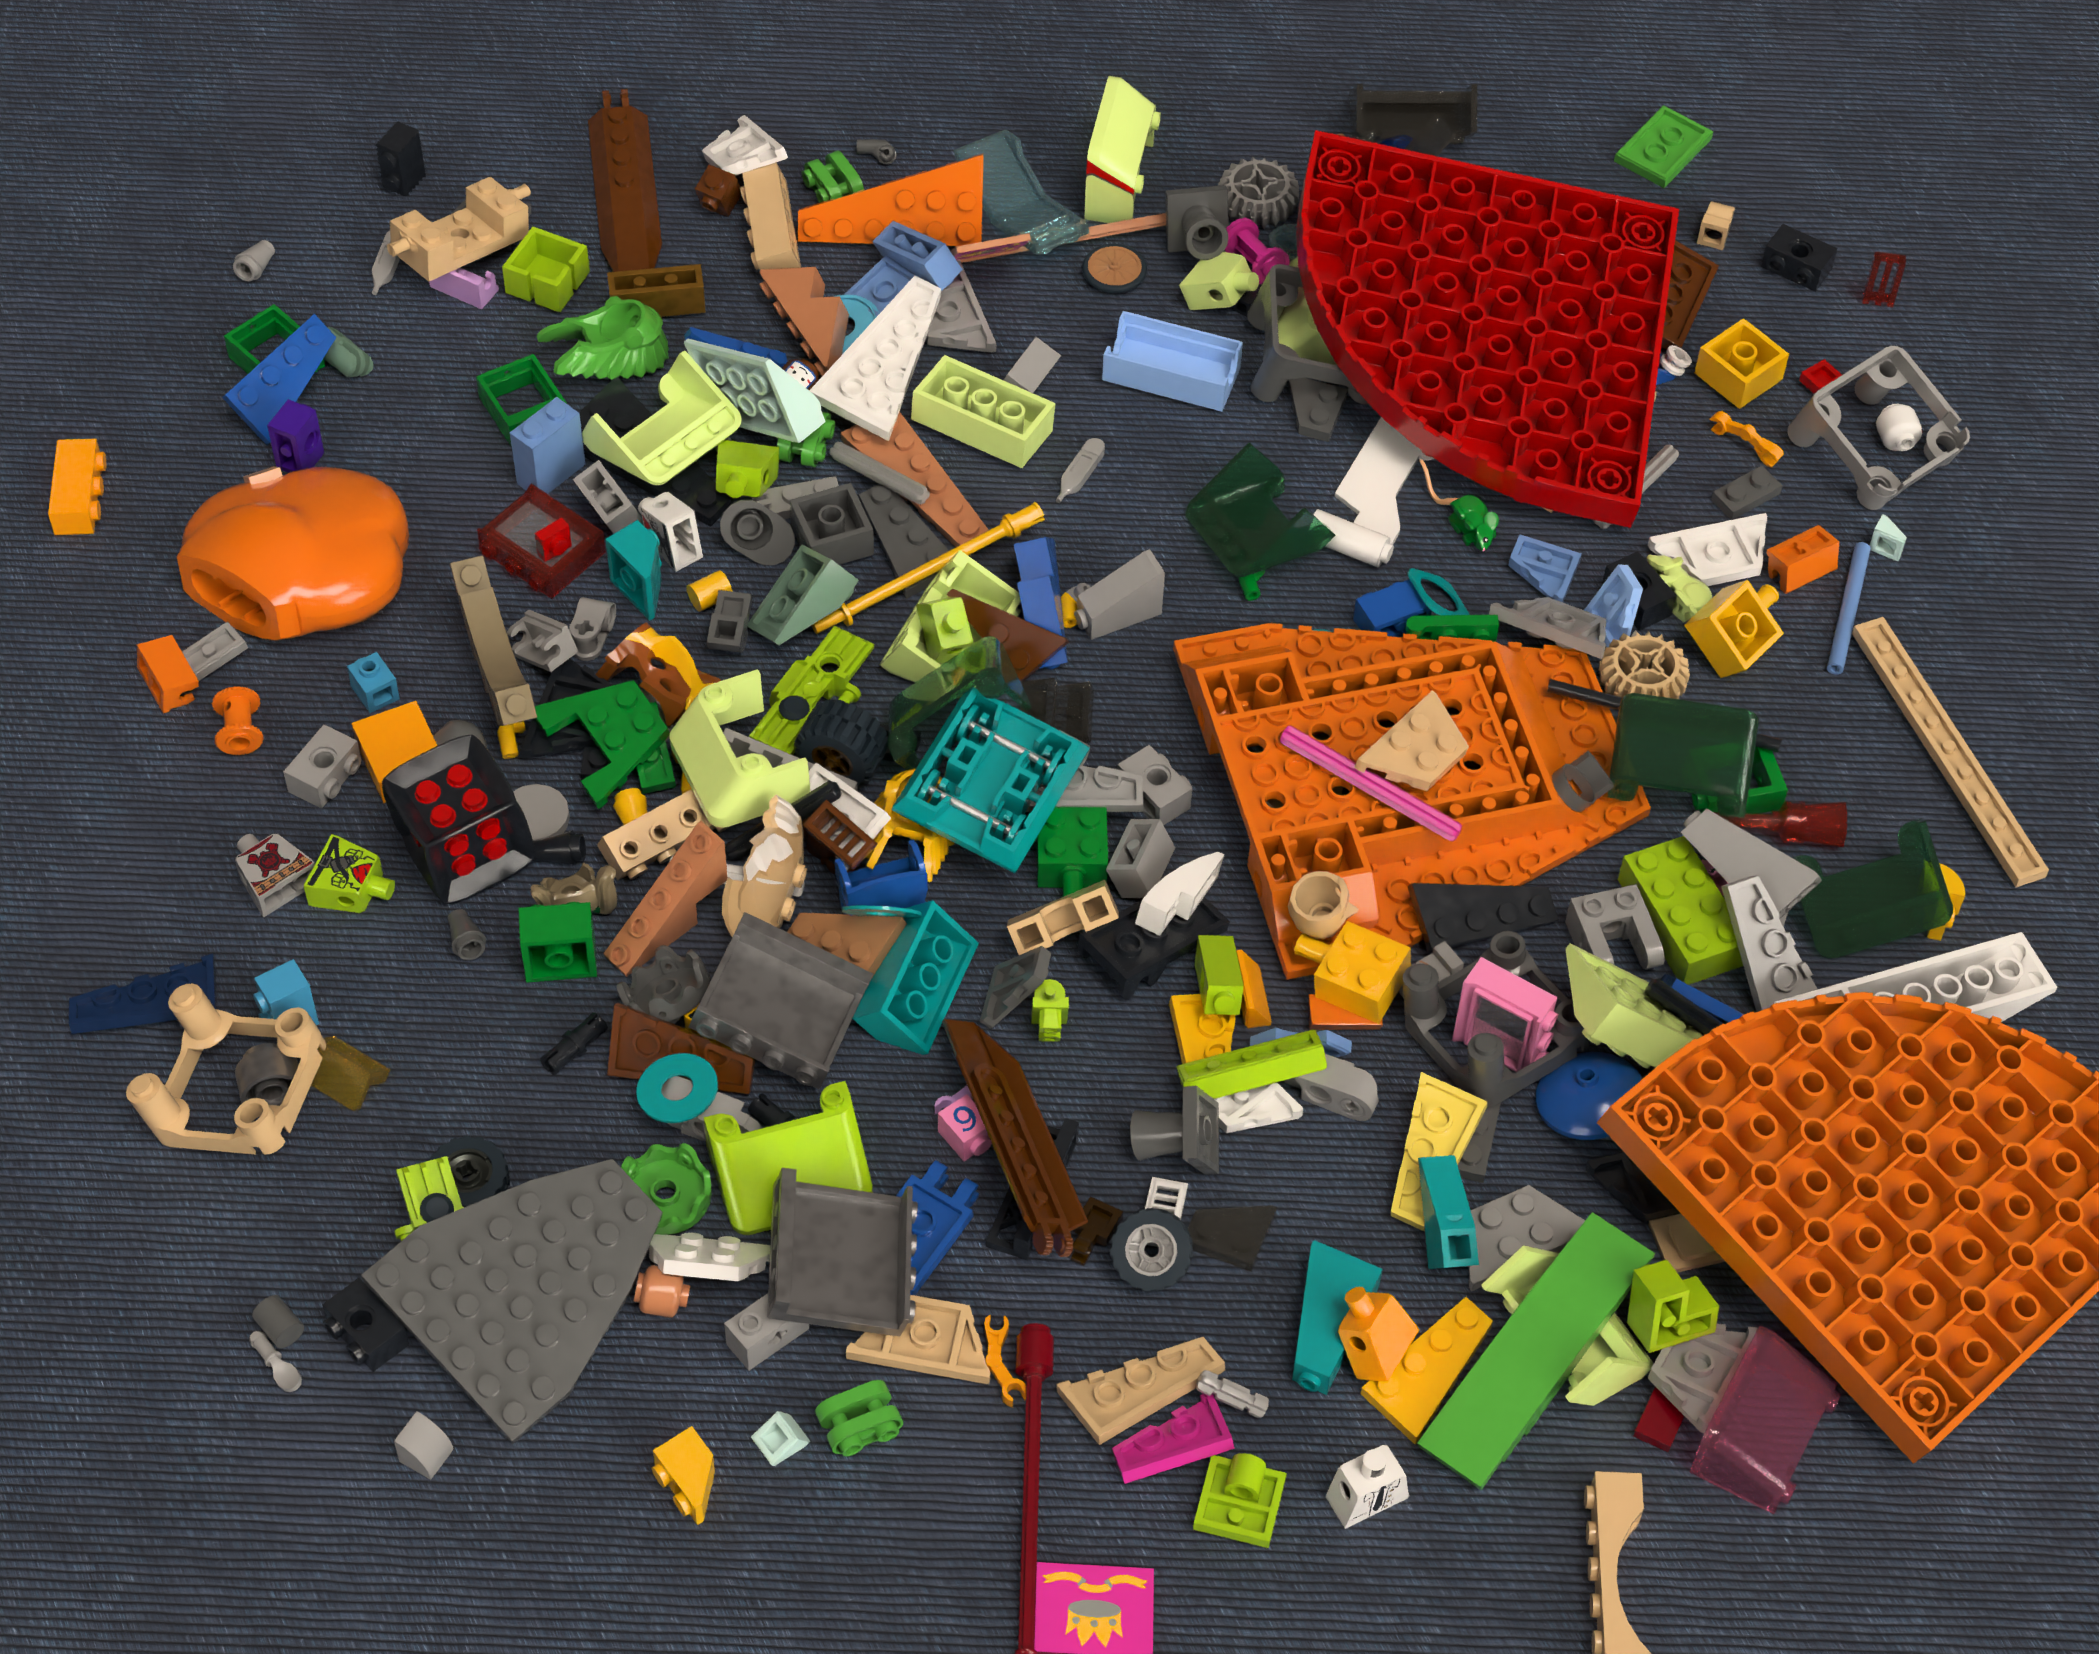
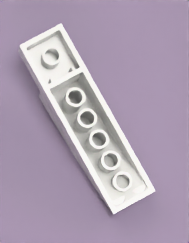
(1987, 977)

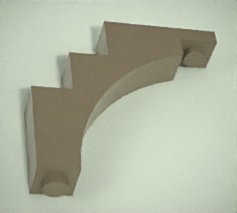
(490, 643)

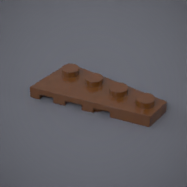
(643, 1039)

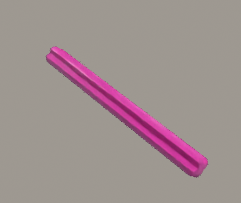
(1371, 783)

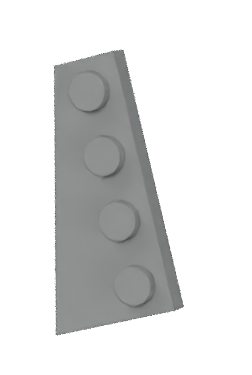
(1764, 945)

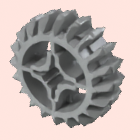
(1260, 191)

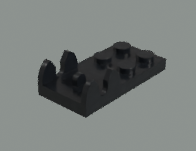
(1138, 954)

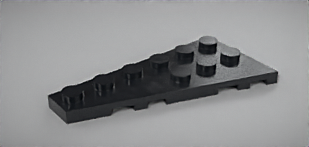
(625, 412)

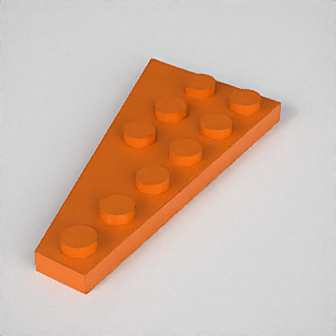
(934, 202)

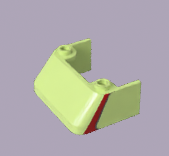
(1115, 152)

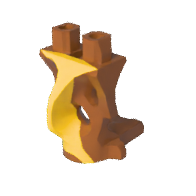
(667, 686)

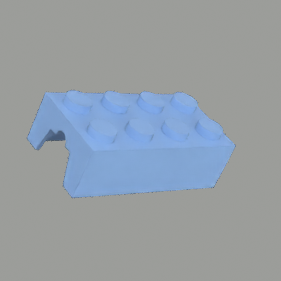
(1173, 361)

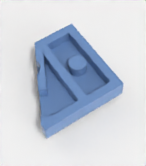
(1545, 566)

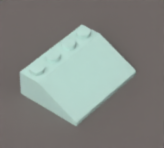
(760, 391)

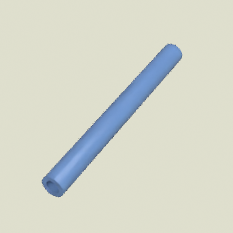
(1848, 608)

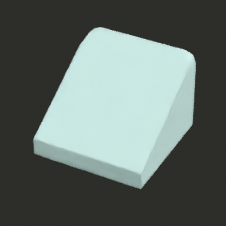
(1887, 539)
(780, 1438)

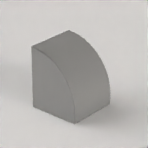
(422, 1446)

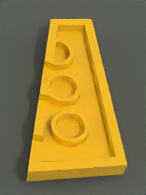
(1429, 1369)

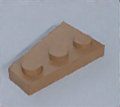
(853, 938)

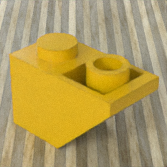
(688, 1470)

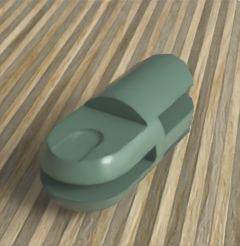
(347, 356)

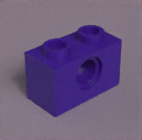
(295, 437)

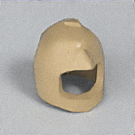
(1318, 904)

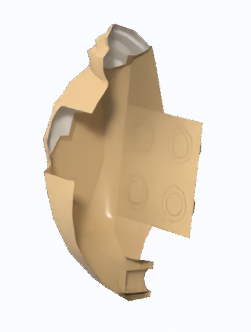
(775, 857)

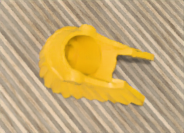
(934, 845)

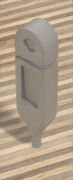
(384, 265)
(1081, 467)

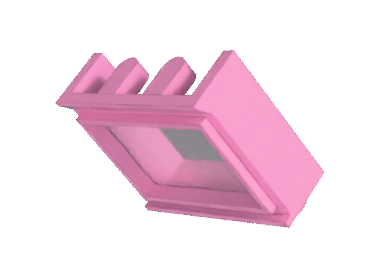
(1510, 1009)

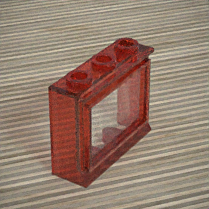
(512, 542)

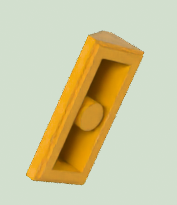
(1254, 1000)

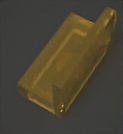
(347, 1073)

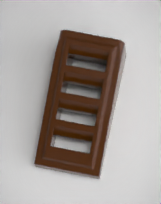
(821, 818)

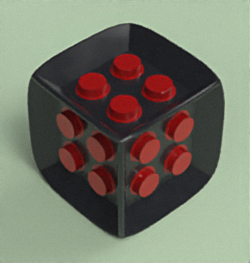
(458, 818)

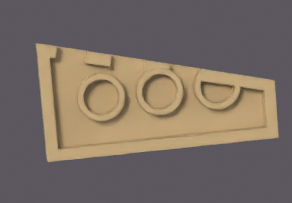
(1129, 1394)

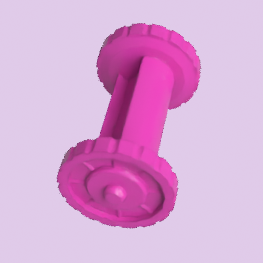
(1244, 241)

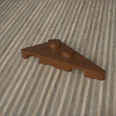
(1024, 642)

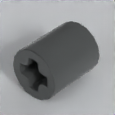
(278, 1321)

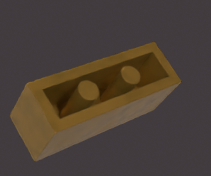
(665, 289)

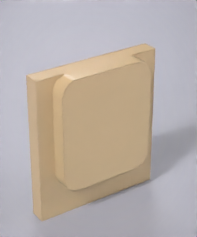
(1682, 1244)

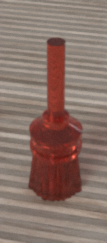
(1802, 822)

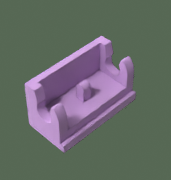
(467, 286)

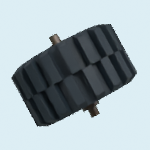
(843, 740)

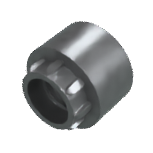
(265, 1074)

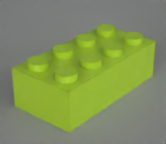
(1684, 909)

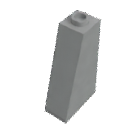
(1741, 855)

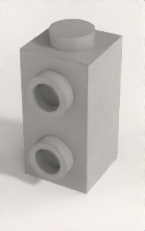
(1032, 366)

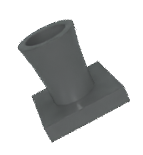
(1197, 220)
(1190, 1131)

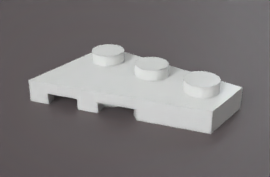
(853, 805)

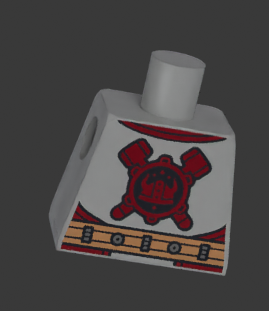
(272, 871)

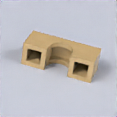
(1066, 915)

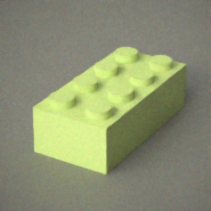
(983, 411)

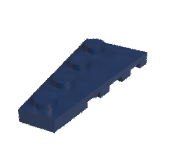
(140, 1001)

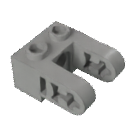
(1613, 915)

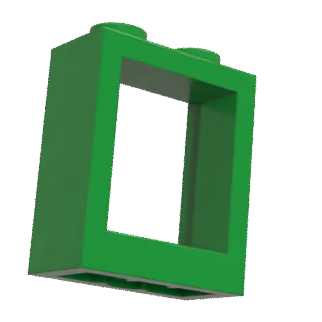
(265, 325)
(519, 374)
(1764, 799)

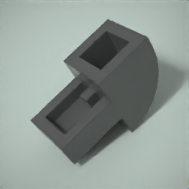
(730, 622)

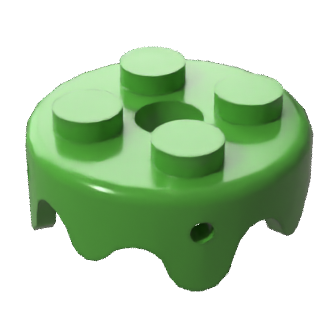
(679, 1170)

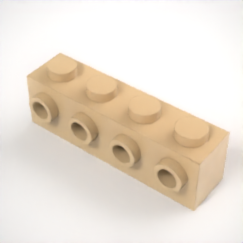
(770, 218)
(652, 836)

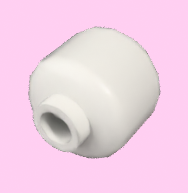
(1899, 427)

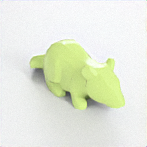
(1689, 591)

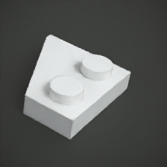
(1257, 1108)

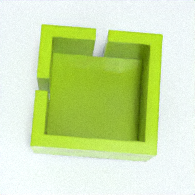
(546, 269)

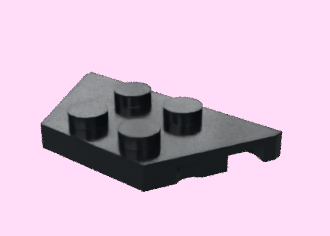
(564, 682)
(1630, 1186)

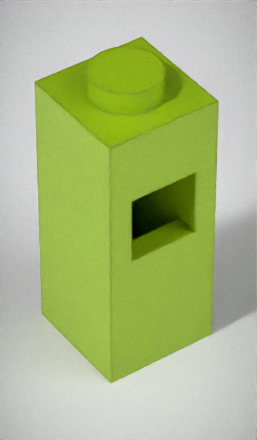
(1218, 975)

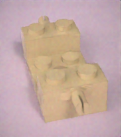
(488, 223)

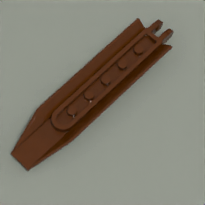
(624, 186)
(1018, 1138)

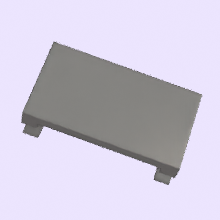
(544, 641)

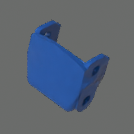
(889, 884)

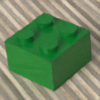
(557, 942)

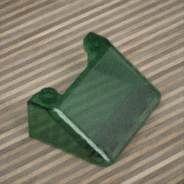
(1245, 524)
(980, 665)
(1684, 750)
(1879, 898)

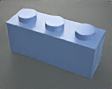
(918, 254)

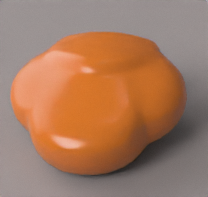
(296, 552)

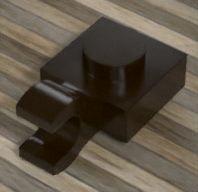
(1100, 1228)

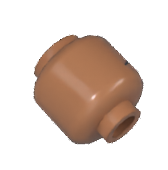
(660, 1293)

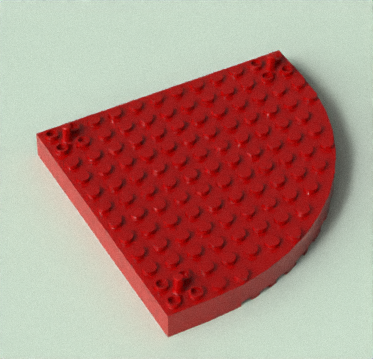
(1492, 317)

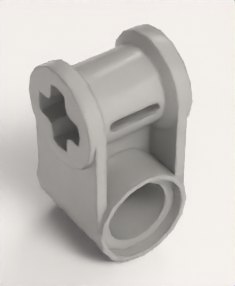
(591, 626)

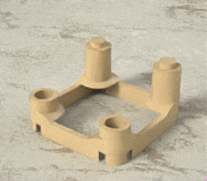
(204, 1028)

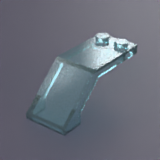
(1016, 198)

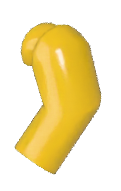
(507, 739)

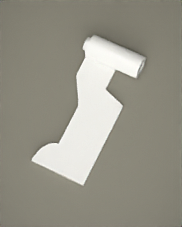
(1371, 493)

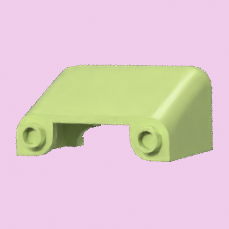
(908, 652)

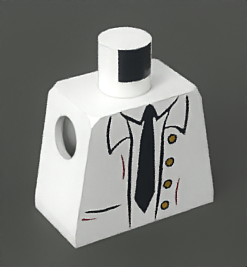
(1373, 1485)

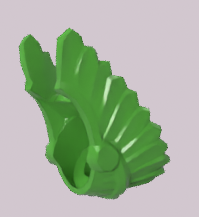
(619, 337)

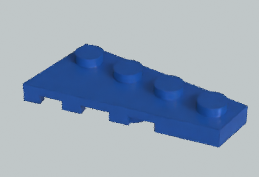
(280, 376)

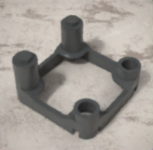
(1279, 360)
(1485, 1072)

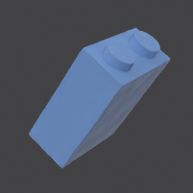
(548, 446)

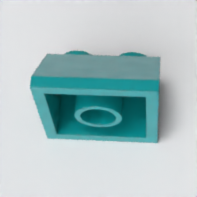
(636, 566)

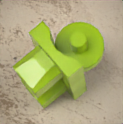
(1050, 1010)

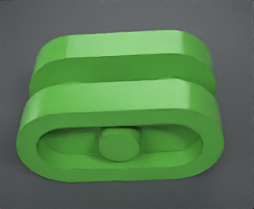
(832, 179)
(812, 449)
(859, 1417)

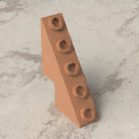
(813, 317)
(671, 902)

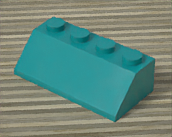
(917, 981)

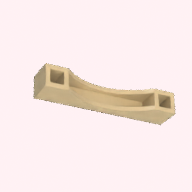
(1615, 1514)

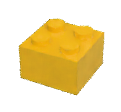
(1741, 363)

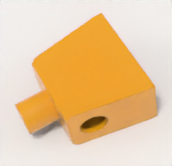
(1375, 1333)

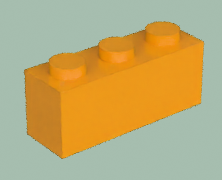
(76, 486)

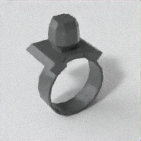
(1589, 778)

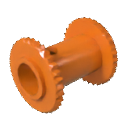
(238, 733)

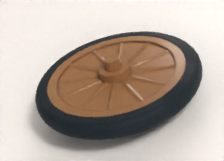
(1114, 268)

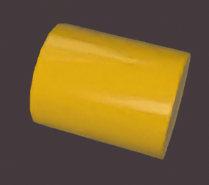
(704, 591)

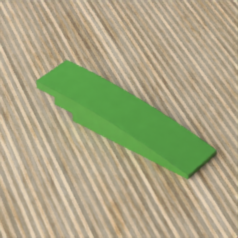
(1535, 1351)

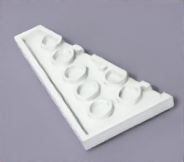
(878, 366)

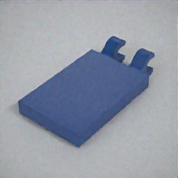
(938, 1218)

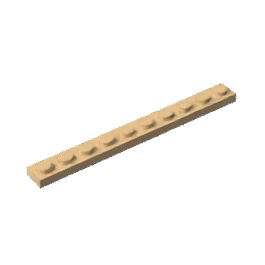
(1950, 752)

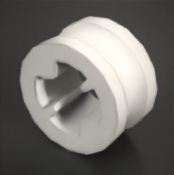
(1675, 360)

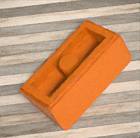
(1331, 1017)

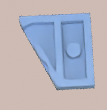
(1617, 602)

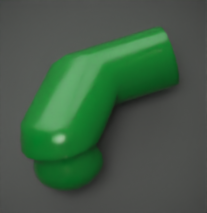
(1249, 585)

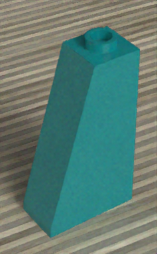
(1323, 1309)

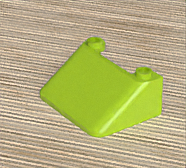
(820, 1146)

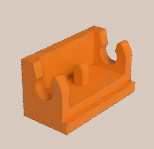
(1803, 558)
(166, 672)

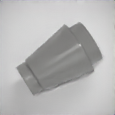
(252, 262)

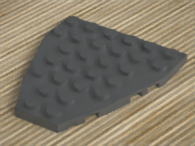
(521, 1286)

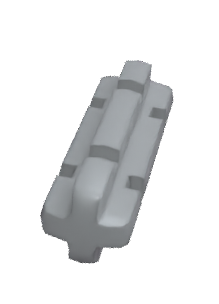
(1232, 1394)

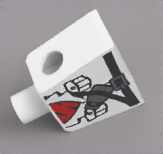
(675, 529)

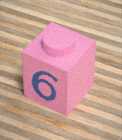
(963, 1128)

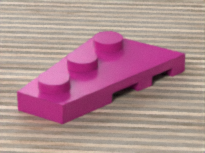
(1179, 1441)

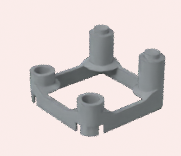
(1881, 373)

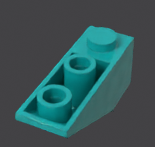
(1446, 1214)

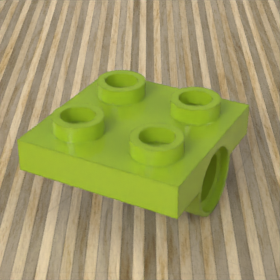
(1240, 1499)

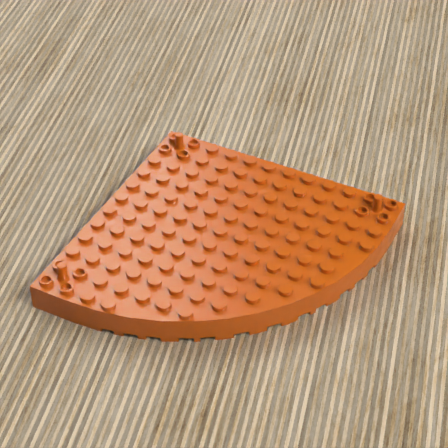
(1886, 1187)

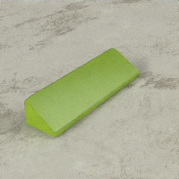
(1255, 1065)

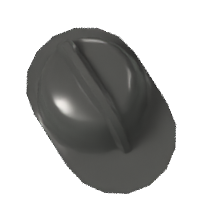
(757, 532)

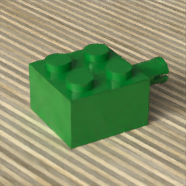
(1073, 849)

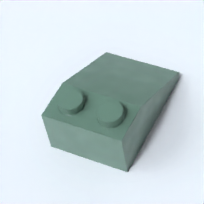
(802, 596)

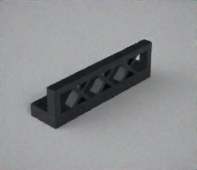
(1065, 1142)

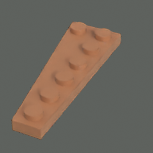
(909, 456)

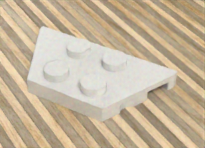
(743, 149)
(1717, 550)
(708, 1258)

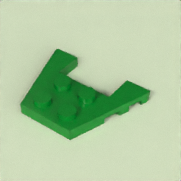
(620, 725)

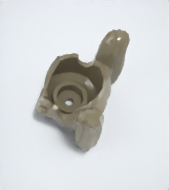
(580, 888)

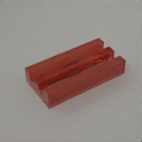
(1880, 296)

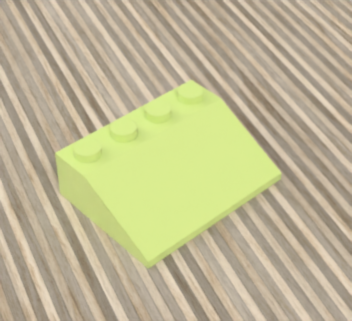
(1618, 1012)

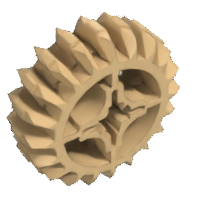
(1644, 666)

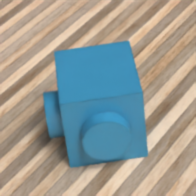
(373, 682)

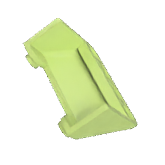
(674, 436)

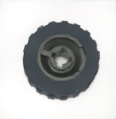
(481, 1161)

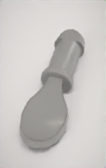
(284, 1373)

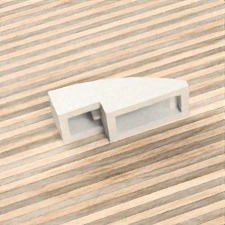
(1178, 893)

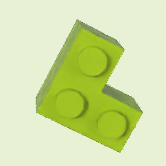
(1669, 1309)

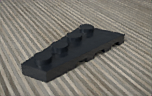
(1478, 912)

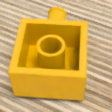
(1736, 627)
(1357, 969)

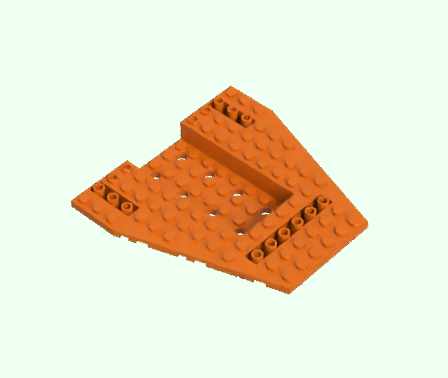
(1343, 684)

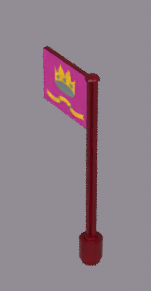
(1060, 1603)

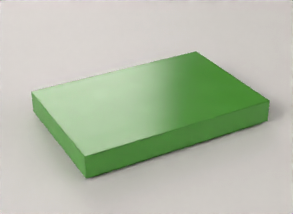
(1663, 146)

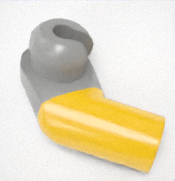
(1069, 604)

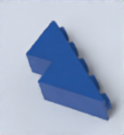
(1041, 590)

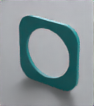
(1417, 575)

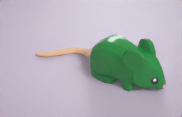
(1468, 517)

